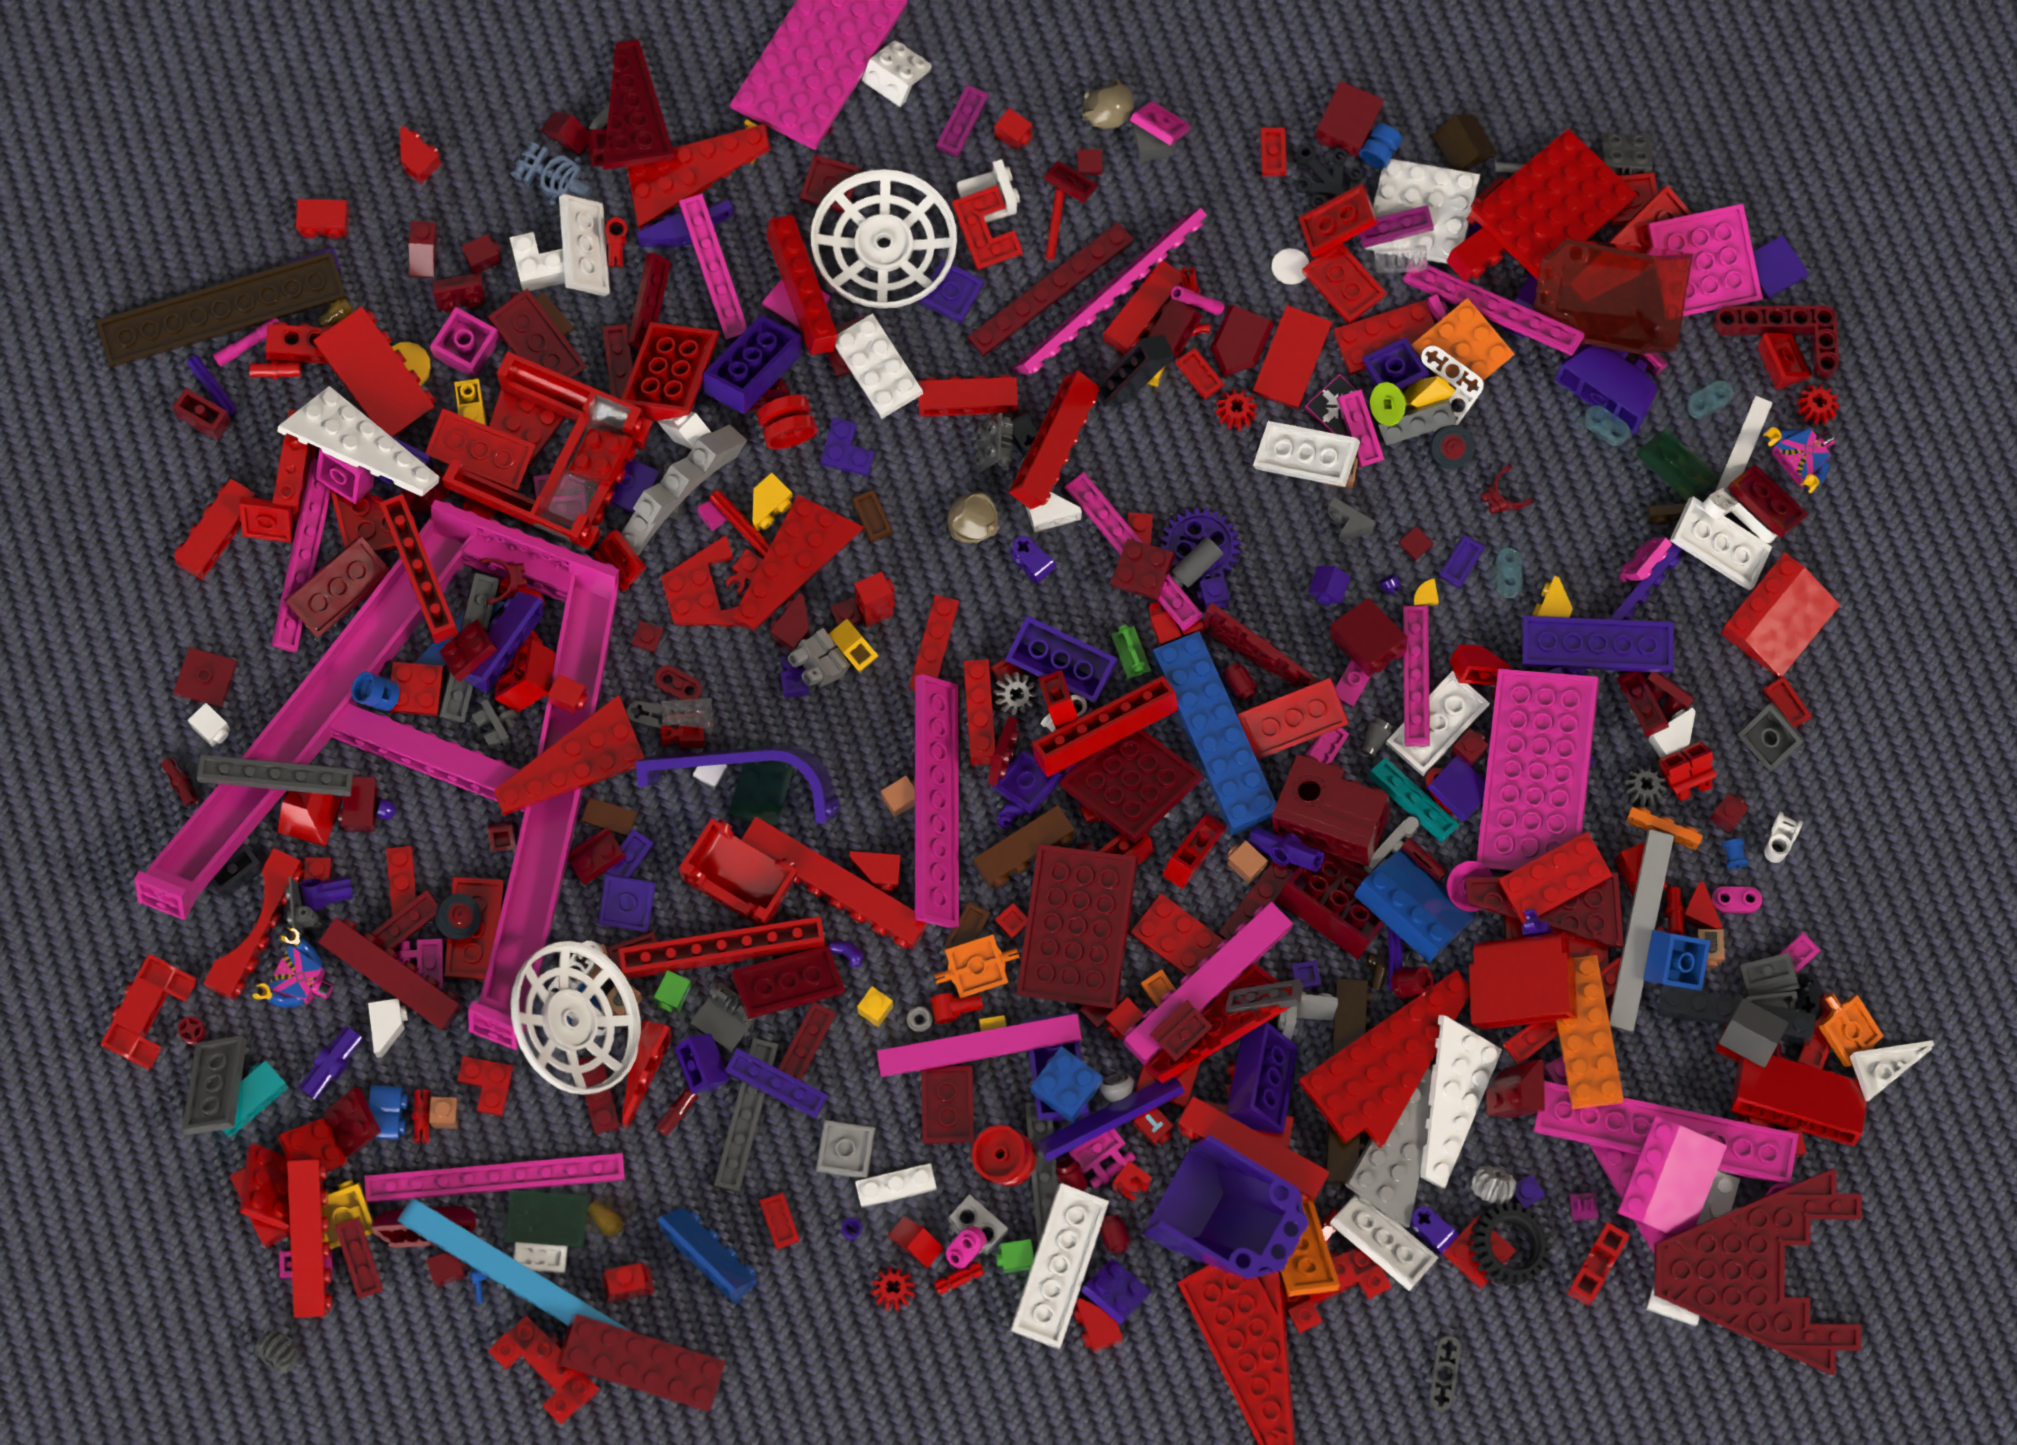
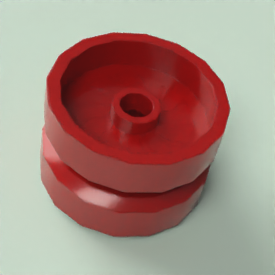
(787, 422)
(1004, 1155)

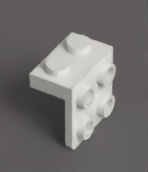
(895, 71)
(1000, 176)

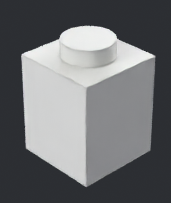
(209, 725)

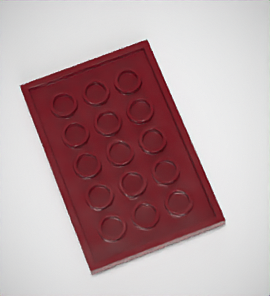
(1077, 926)

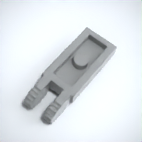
(1393, 842)

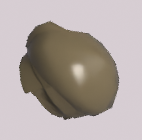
(1108, 105)
(972, 518)

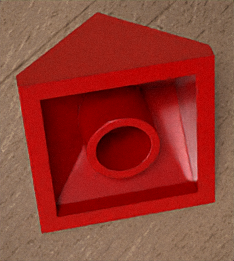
(308, 816)

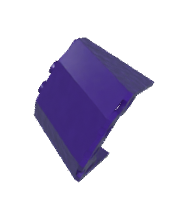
(1228, 1212)

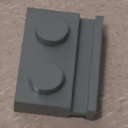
(1770, 975)

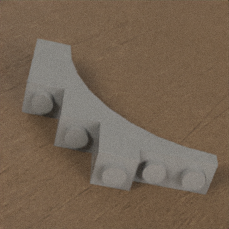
(679, 481)

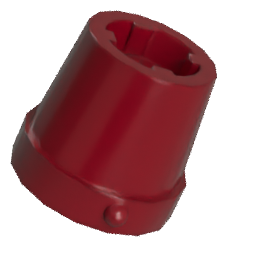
(1411, 981)

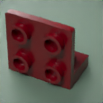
(459, 292)

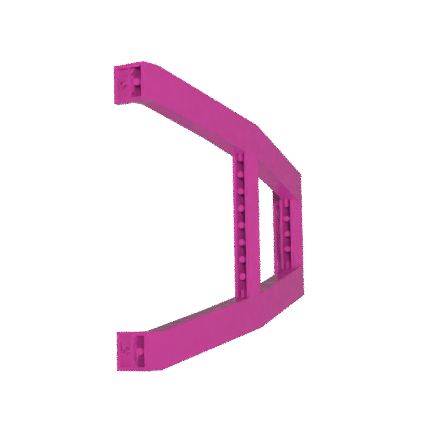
(326, 710)

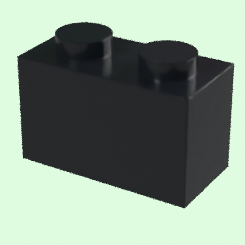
(236, 872)

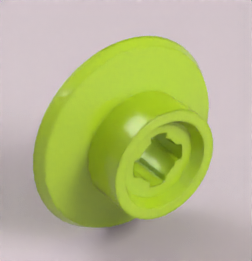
(1387, 404)

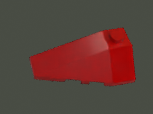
(651, 1049)

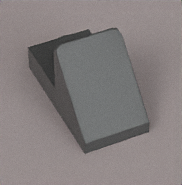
(1356, 522)

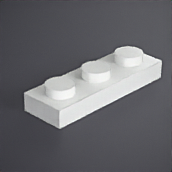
(896, 1185)

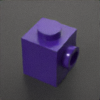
(1329, 585)
(1213, 591)

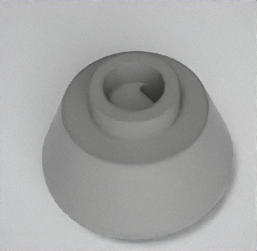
(1117, 1087)

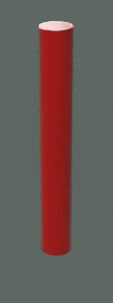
(1054, 224)

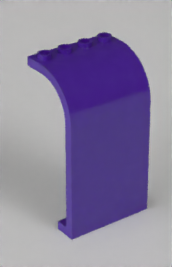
(809, 765)

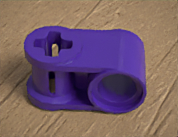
(1034, 562)
(1436, 1232)

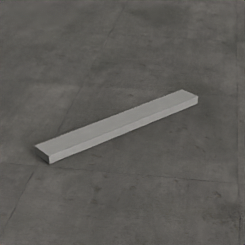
(1639, 930)

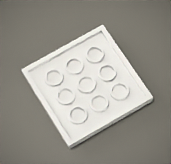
(1444, 191)

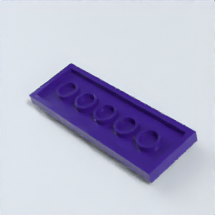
(1597, 644)

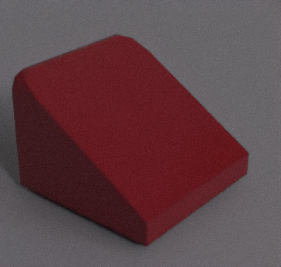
(501, 836)

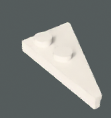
(1882, 1066)

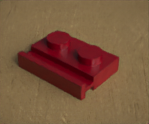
(596, 855)
(1180, 1031)

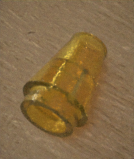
(336, 313)
(606, 1219)

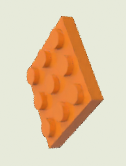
(1467, 339)

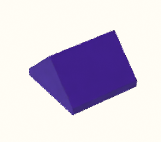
(1395, 365)

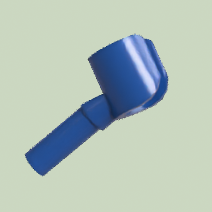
(477, 1277)

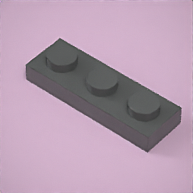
(1419, 422)

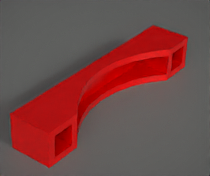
(230, 971)

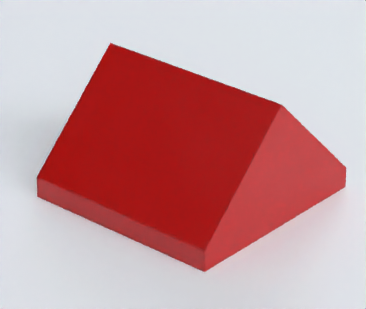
(1783, 359)

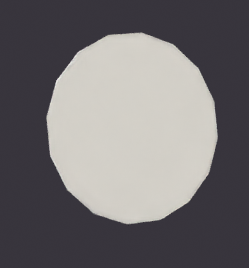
(1288, 266)

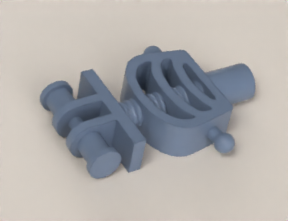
(567, 182)

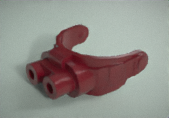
(1496, 501)
(515, 573)

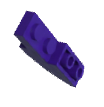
(673, 229)

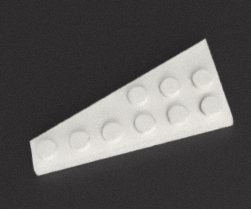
(355, 439)
(1456, 1090)

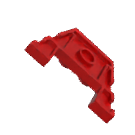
(692, 591)

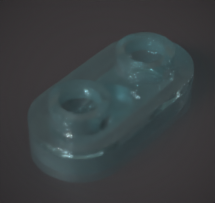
(1709, 400)
(1607, 425)
(1508, 571)

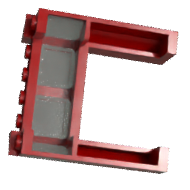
(567, 503)

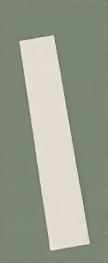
(1745, 441)

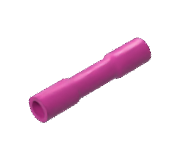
(1189, 297)
(234, 350)

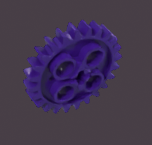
(1209, 526)

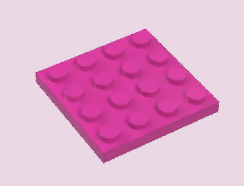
(1722, 258)

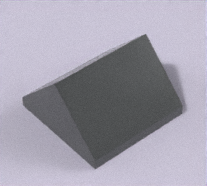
(1771, 737)
(1753, 1033)

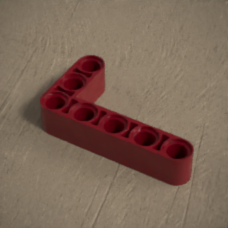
(1787, 325)

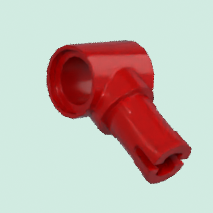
(615, 242)
(948, 1008)

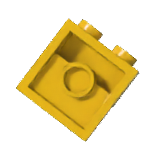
(344, 1205)

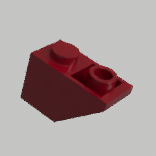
(792, 625)

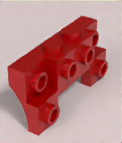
(140, 1008)
(1350, 1269)
(542, 1353)

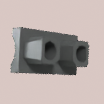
(497, 734)

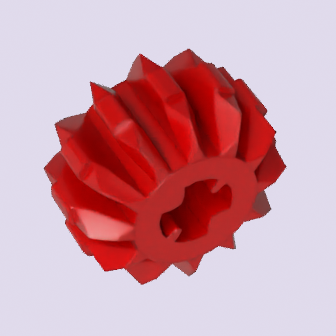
(1238, 401)
(1826, 402)
(893, 1279)

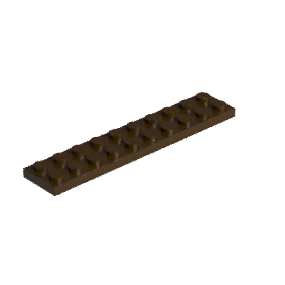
(220, 309)

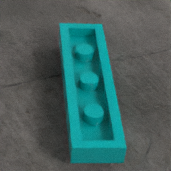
(1413, 800)

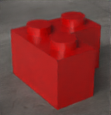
(529, 678)

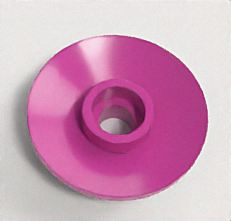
(1456, 882)

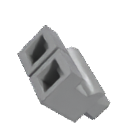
(819, 659)

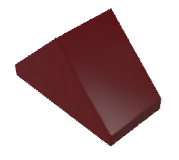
(567, 132)

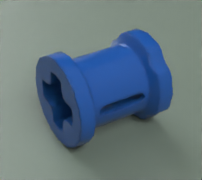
(1735, 853)

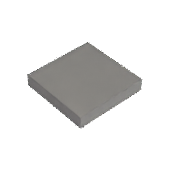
(845, 1149)

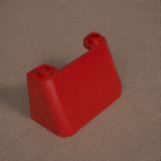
(737, 874)

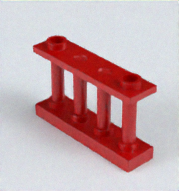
(293, 472)

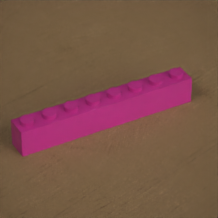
(1213, 977)

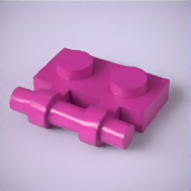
(1645, 559)
(428, 956)
(1096, 1151)

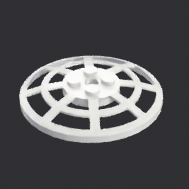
(883, 226)
(583, 1016)

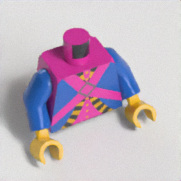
(1802, 454)
(297, 976)

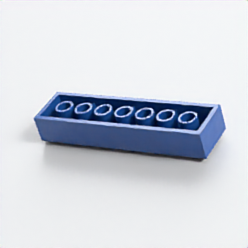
(1215, 734)

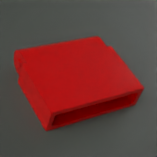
(1522, 981)

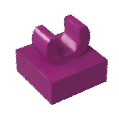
(1583, 1206)

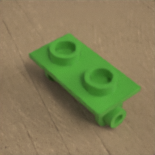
(1130, 652)

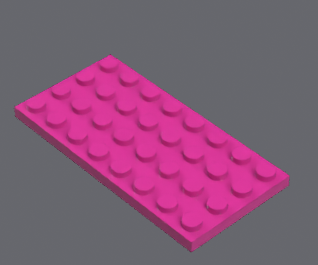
(815, 65)
(1536, 766)

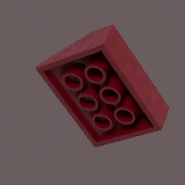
(1329, 905)

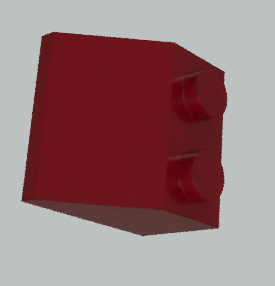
(1517, 1091)

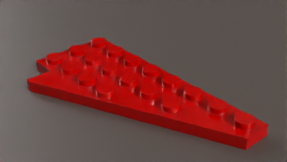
(1379, 1072)
(1249, 1341)

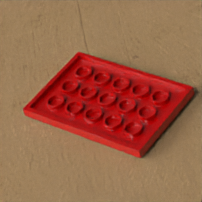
(1553, 199)

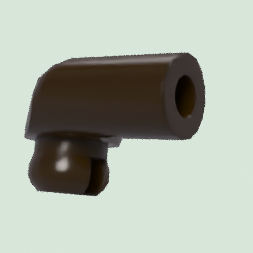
(1380, 970)

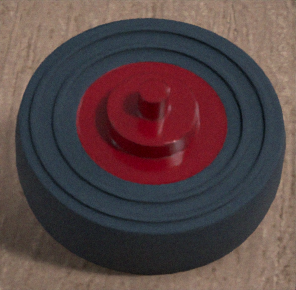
(1452, 446)
(458, 916)

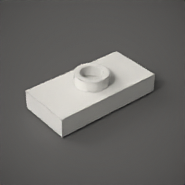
(541, 1257)

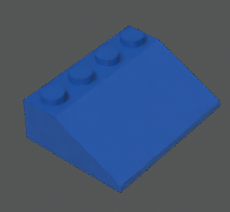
(1413, 905)
(707, 1254)

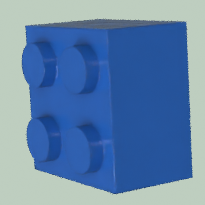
(1676, 960)
(1066, 1084)

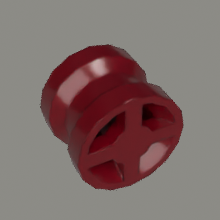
(189, 1025)

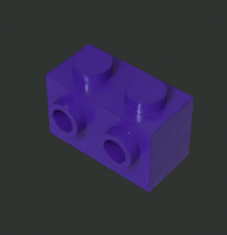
(701, 1063)

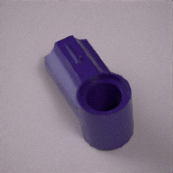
(318, 893)

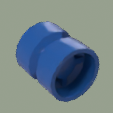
(1380, 146)
(375, 691)

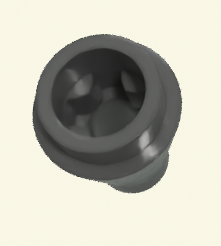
(1376, 736)

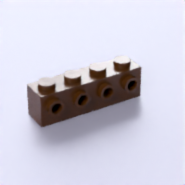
(1020, 848)

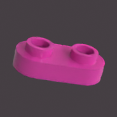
(1737, 901)
(966, 1246)

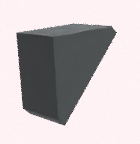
(1149, 146)

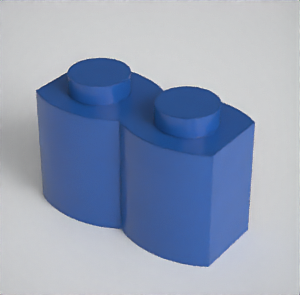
(387, 1107)

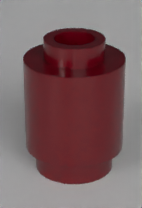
(1240, 682)
(1070, 1173)
(1115, 1234)

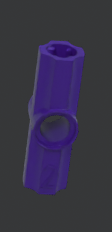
(1286, 849)
(330, 1063)

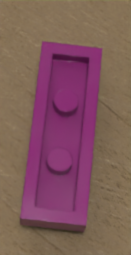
(962, 121)
(1398, 226)

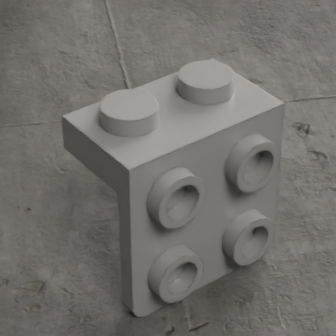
(1311, 1007)

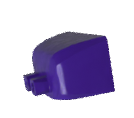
(1610, 381)

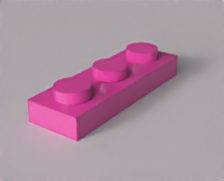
(1360, 426)

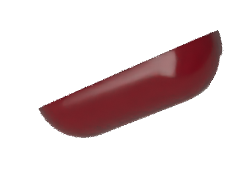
(397, 1235)

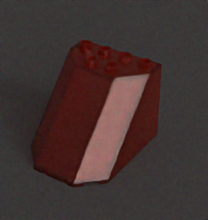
(1616, 293)

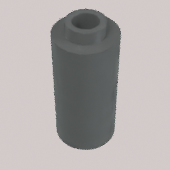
(1196, 563)

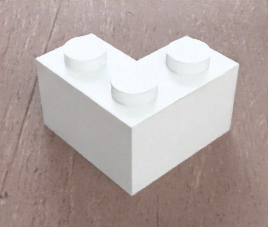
(537, 269)

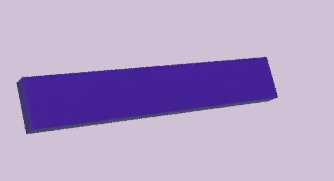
(1109, 1118)

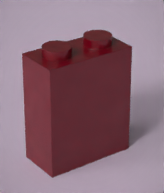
(1349, 119)
(1368, 637)

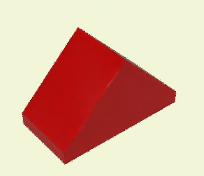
(1700, 910)
(916, 1241)

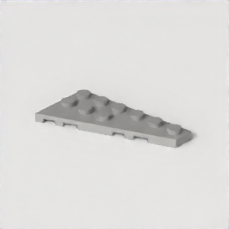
(1391, 1174)

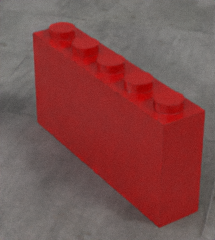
(374, 372)
(1800, 1098)

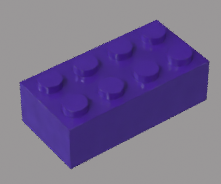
(752, 364)

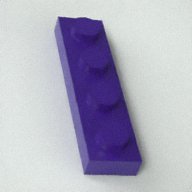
(776, 1083)

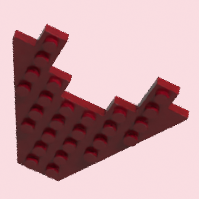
(1736, 1270)

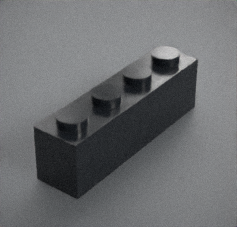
(1134, 370)

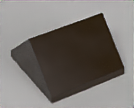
(1463, 143)

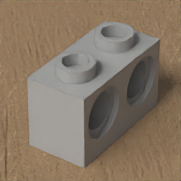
(983, 1220)

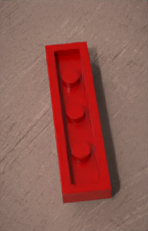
(935, 638)

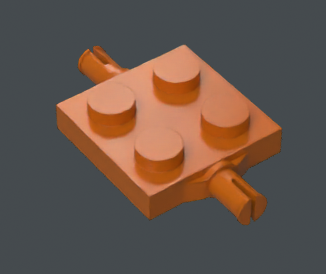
(976, 966)
(1849, 1027)

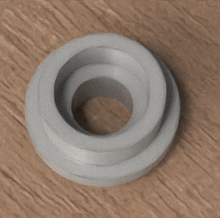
(919, 1011)

